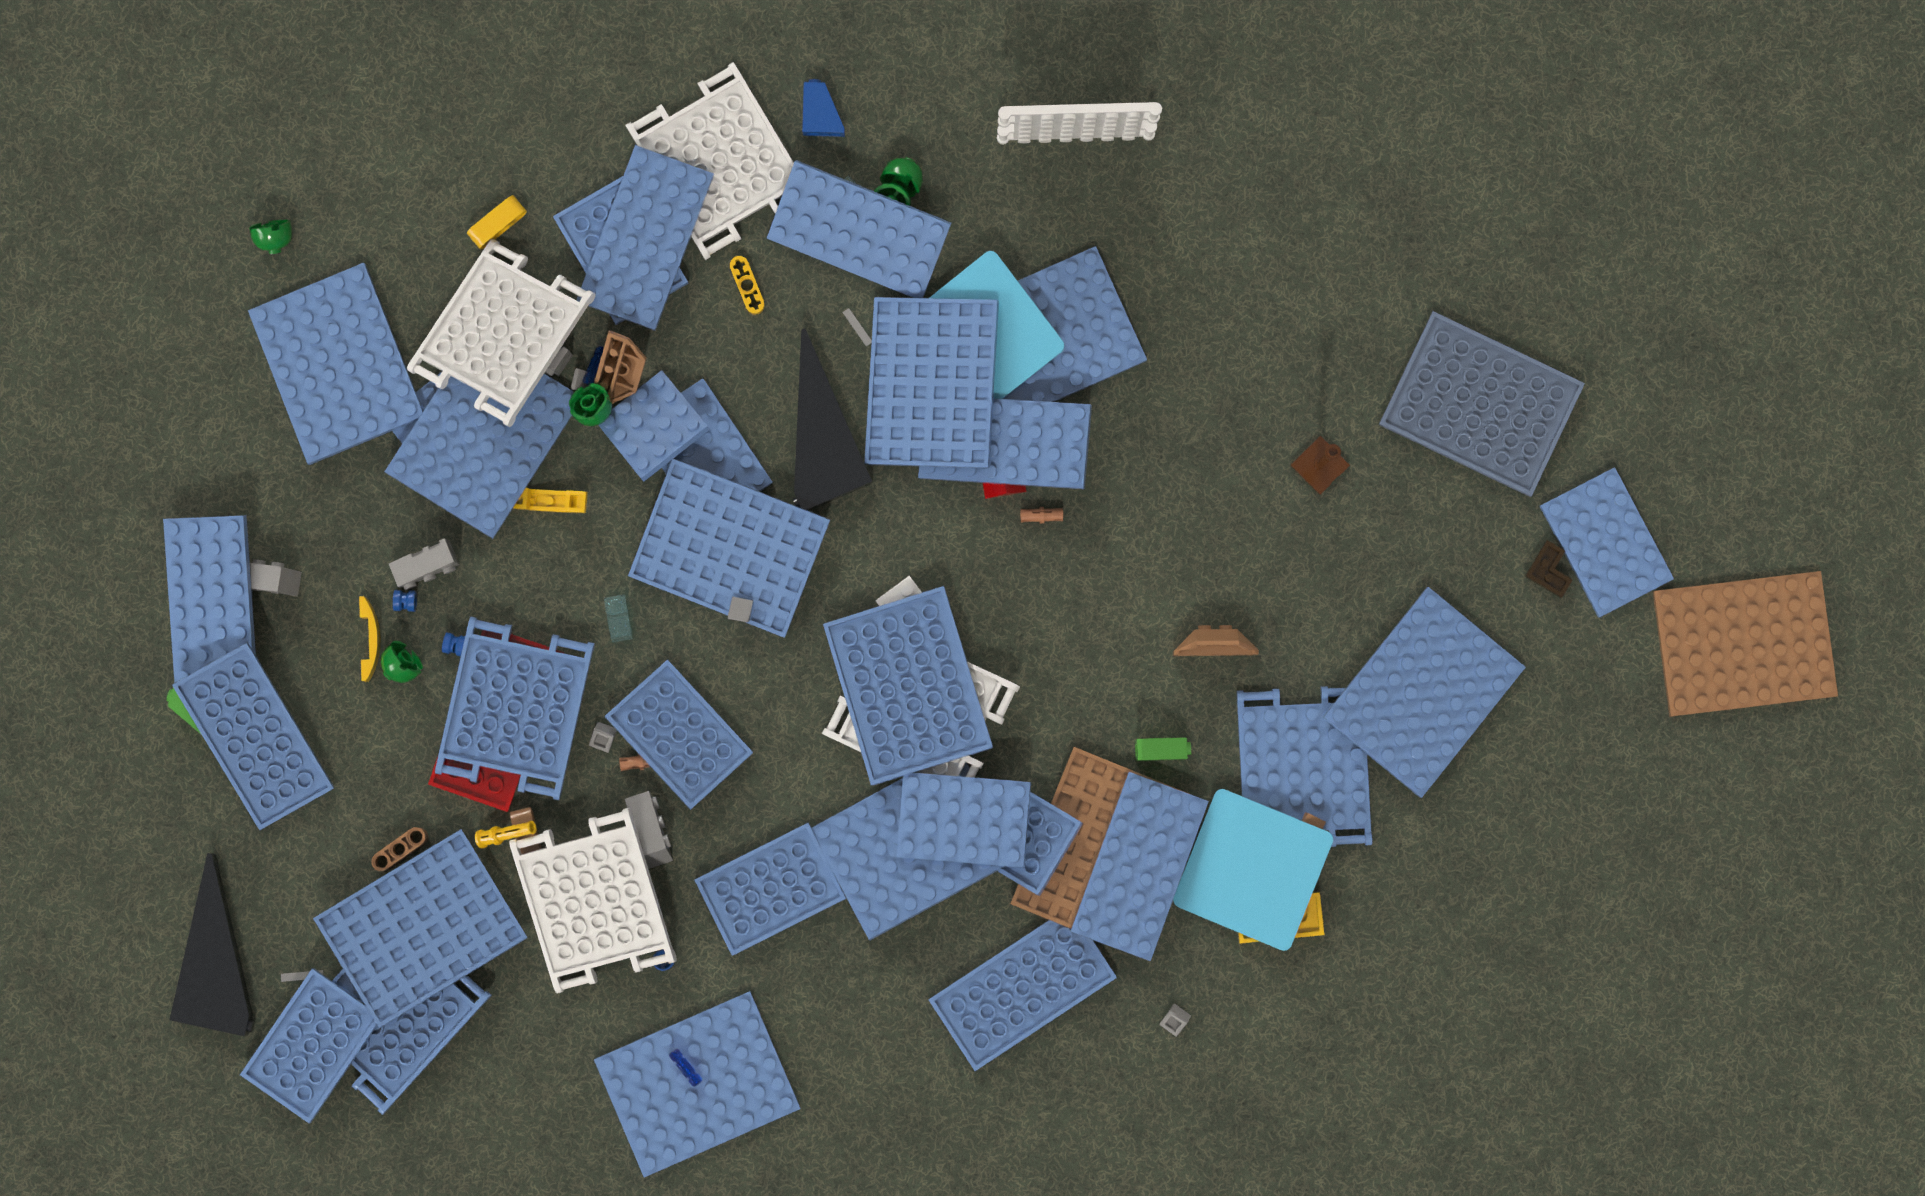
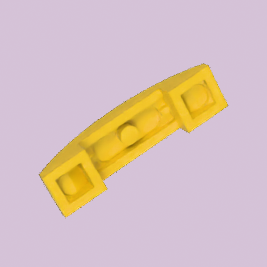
(552, 501)
(368, 666)

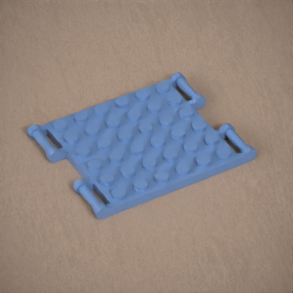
(514, 708)
(1303, 764)
(410, 1042)

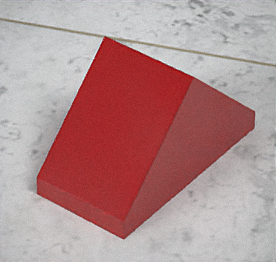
(996, 490)

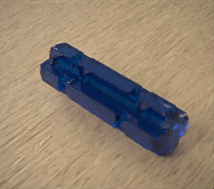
(592, 369)
(685, 1067)

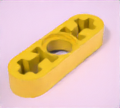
(758, 297)

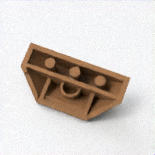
(620, 367)
(1215, 642)

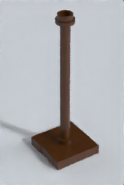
(1320, 464)

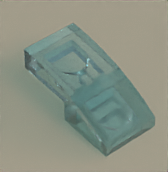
(618, 618)

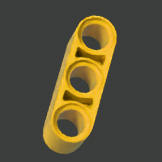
(496, 222)

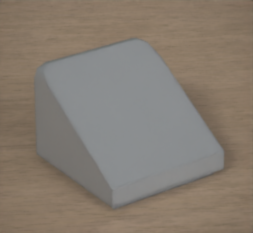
(577, 381)
(740, 609)
(603, 737)
(1175, 1020)

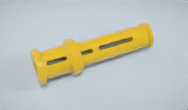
(497, 835)

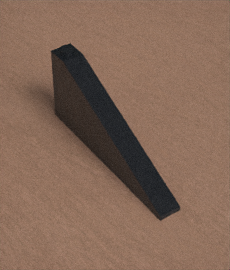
(826, 453)
(211, 978)

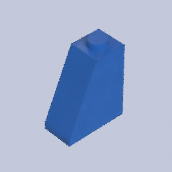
(819, 111)

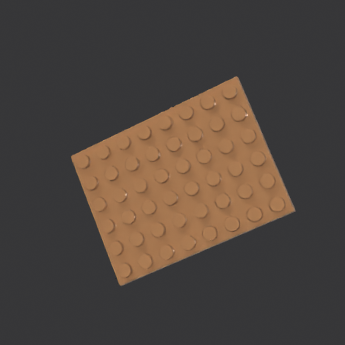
(1745, 643)
(1089, 794)

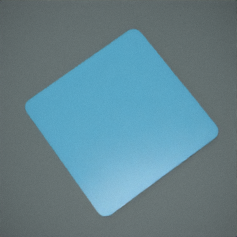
(1023, 333)
(1253, 869)

